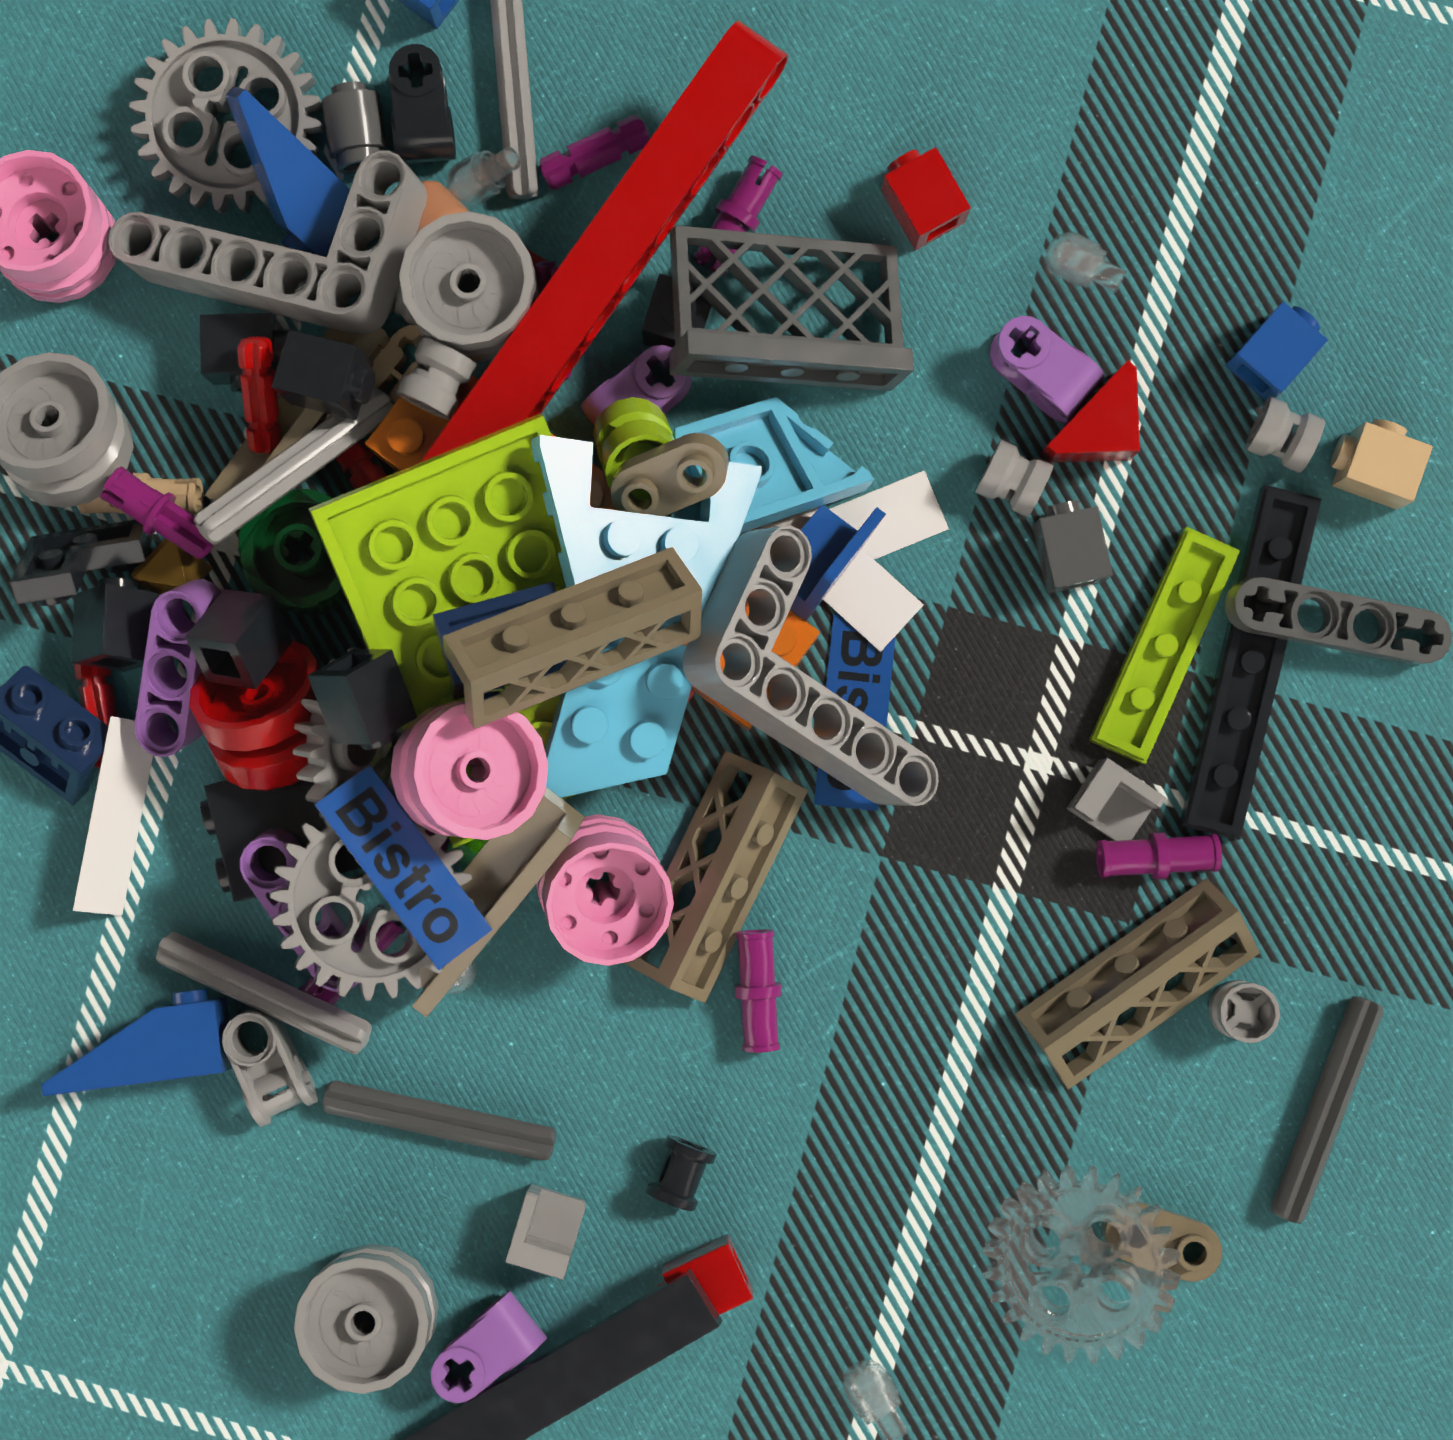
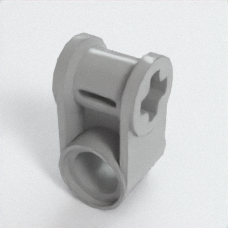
(268, 1069)

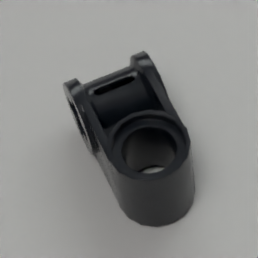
(420, 114)

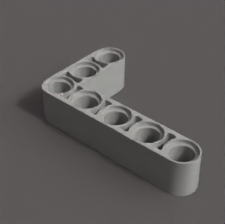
(279, 268)
(885, 764)

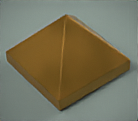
(169, 568)

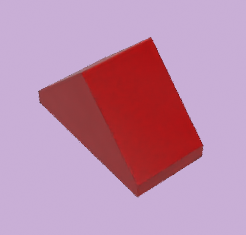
(1104, 427)

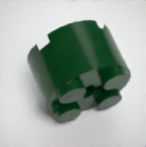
(274, 568)

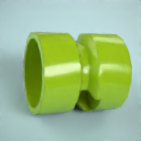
(626, 431)

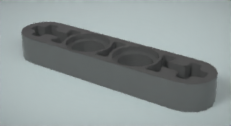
(1338, 620)

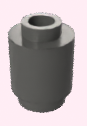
(353, 124)

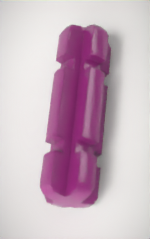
(594, 152)

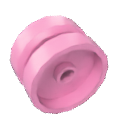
(433, 780)

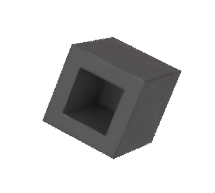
(1071, 547)

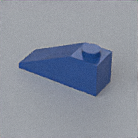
(298, 187)
(159, 1046)

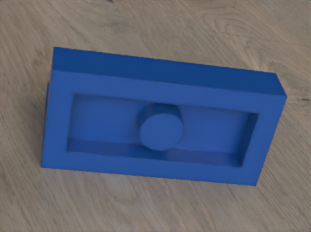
(832, 549)

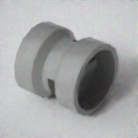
(436, 378)
(1285, 434)
(1014, 478)
(1251, 1018)

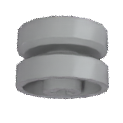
(464, 251)
(60, 430)
(363, 1353)

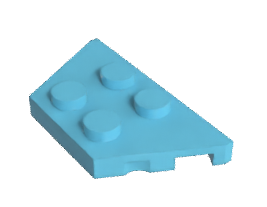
(794, 460)
(618, 726)

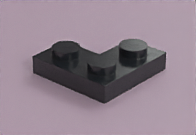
(58, 561)

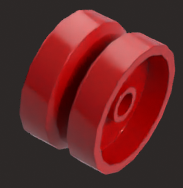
(254, 728)

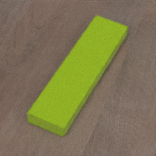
(1164, 645)

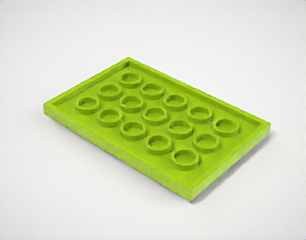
(440, 541)

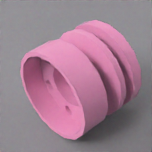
(44, 197)
(615, 917)

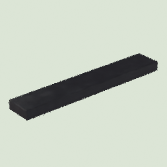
(1248, 671)
(582, 1366)

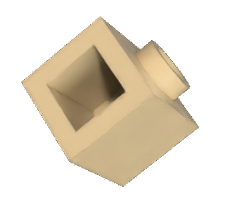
(1380, 463)

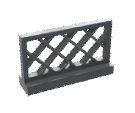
(781, 357)

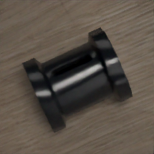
(681, 1173)

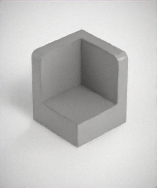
(1114, 801)
(546, 1231)

